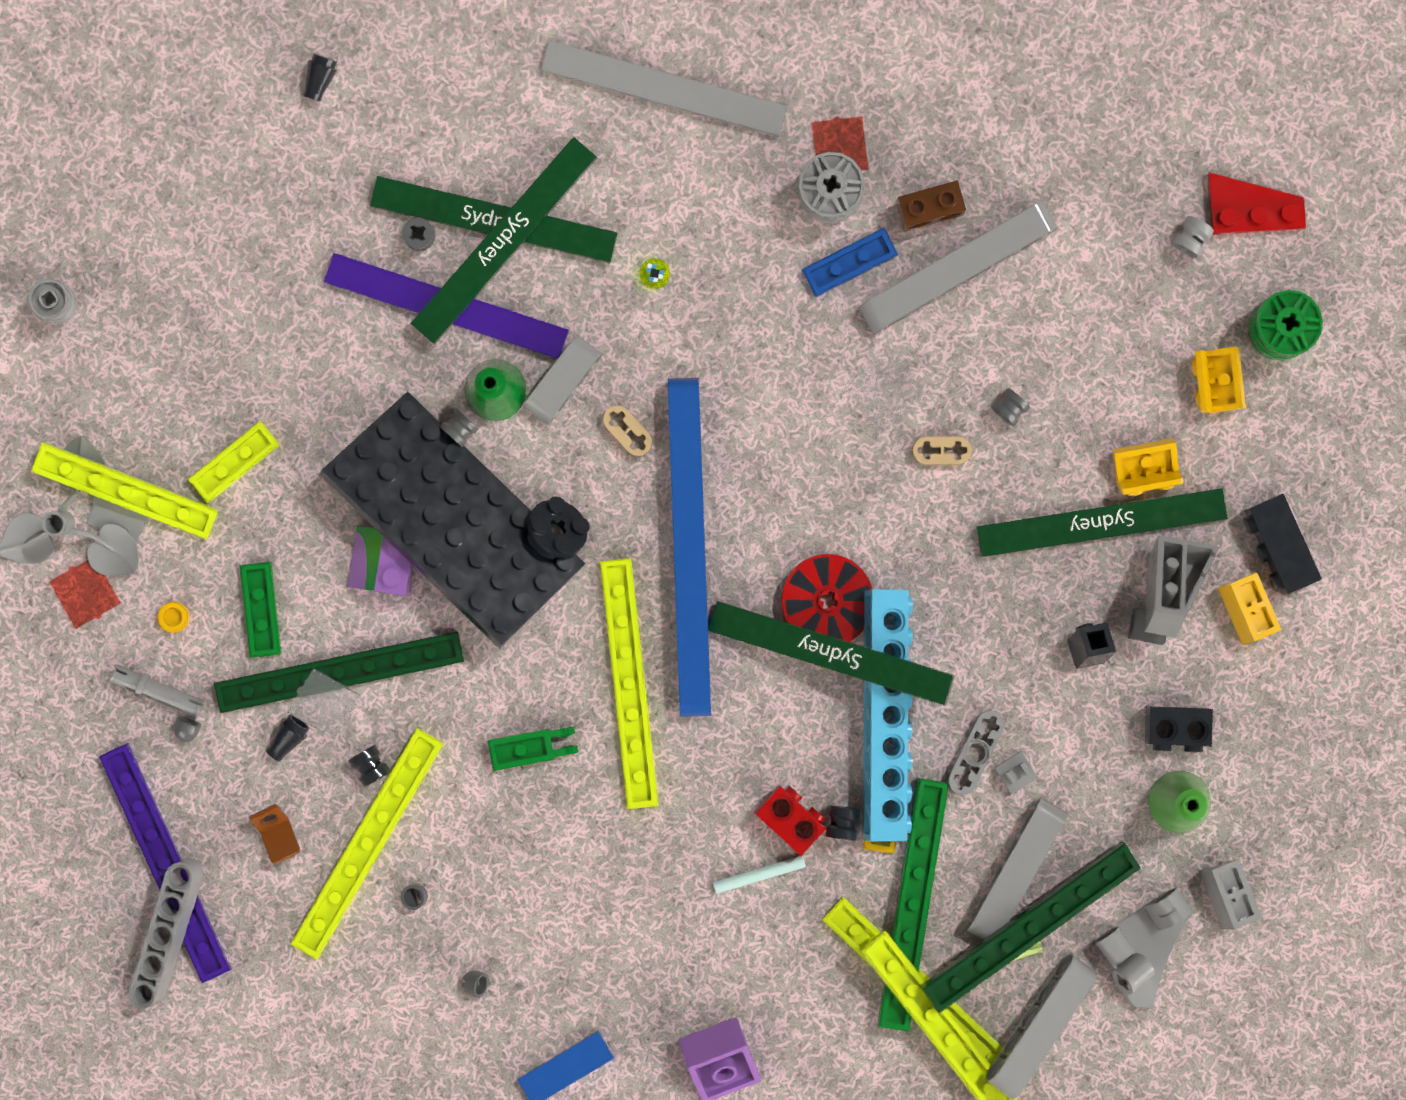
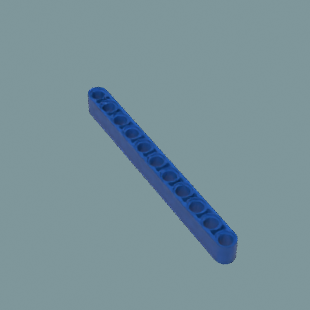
(689, 547)

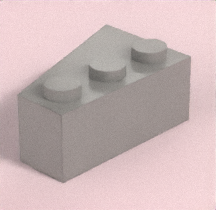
(1174, 580)

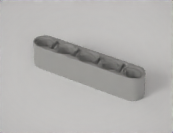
(1019, 870)
(155, 943)
(1041, 1026)

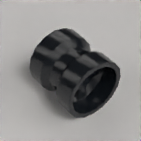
(369, 765)
(842, 822)

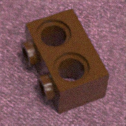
(930, 206)

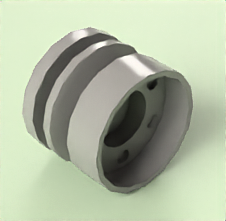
(841, 202)

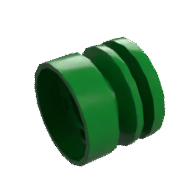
(1270, 334)

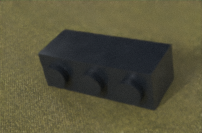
(1281, 545)

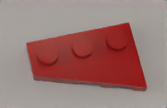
(1252, 208)

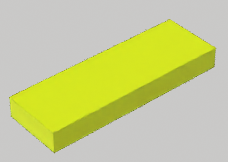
(234, 462)

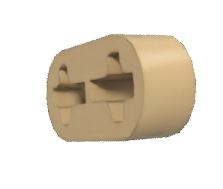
(633, 425)
(942, 442)

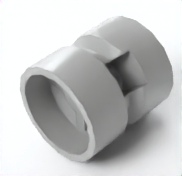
(52, 301)

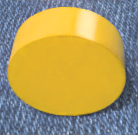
(173, 617)

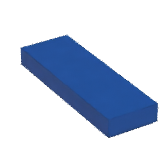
(849, 262)
(566, 1067)

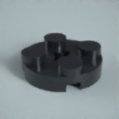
(564, 515)

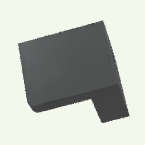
(1137, 628)

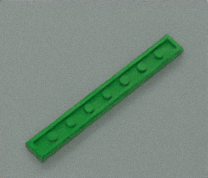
(915, 889)

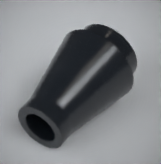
(319, 75)
(287, 736)

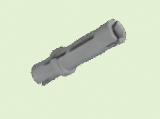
(151, 689)

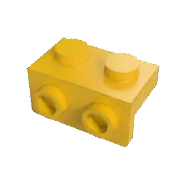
(1219, 380)
(1147, 467)

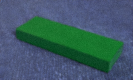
(260, 609)

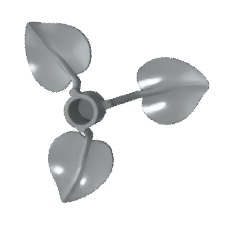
(29, 539)

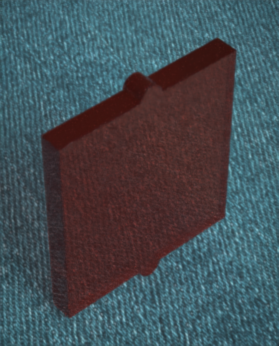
(843, 137)
(84, 593)

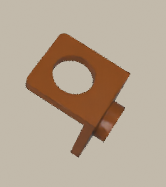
(276, 834)

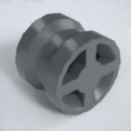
(422, 238)
(1010, 407)
(459, 427)

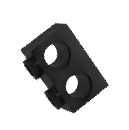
(1178, 720)

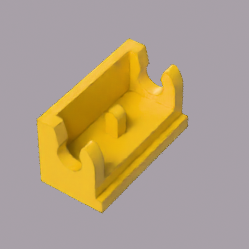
(1249, 608)

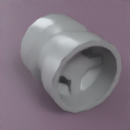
(1193, 236)

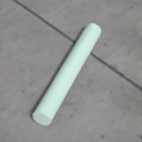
(759, 874)

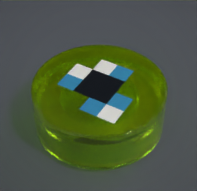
(654, 273)

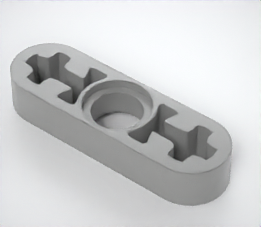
(957, 769)

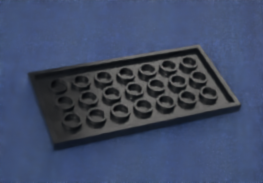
(449, 518)

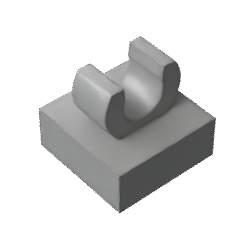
(1015, 772)

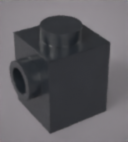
(1091, 645)

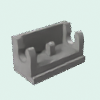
(1230, 894)

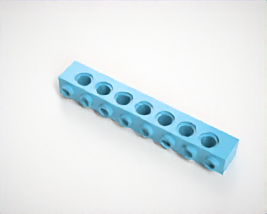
(875, 761)

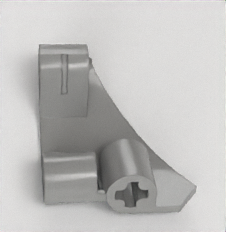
(1142, 946)

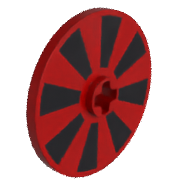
(818, 577)

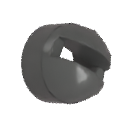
(184, 731)
(409, 898)
(471, 985)

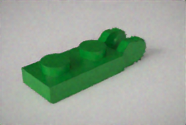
(528, 748)

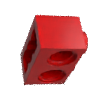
(785, 825)

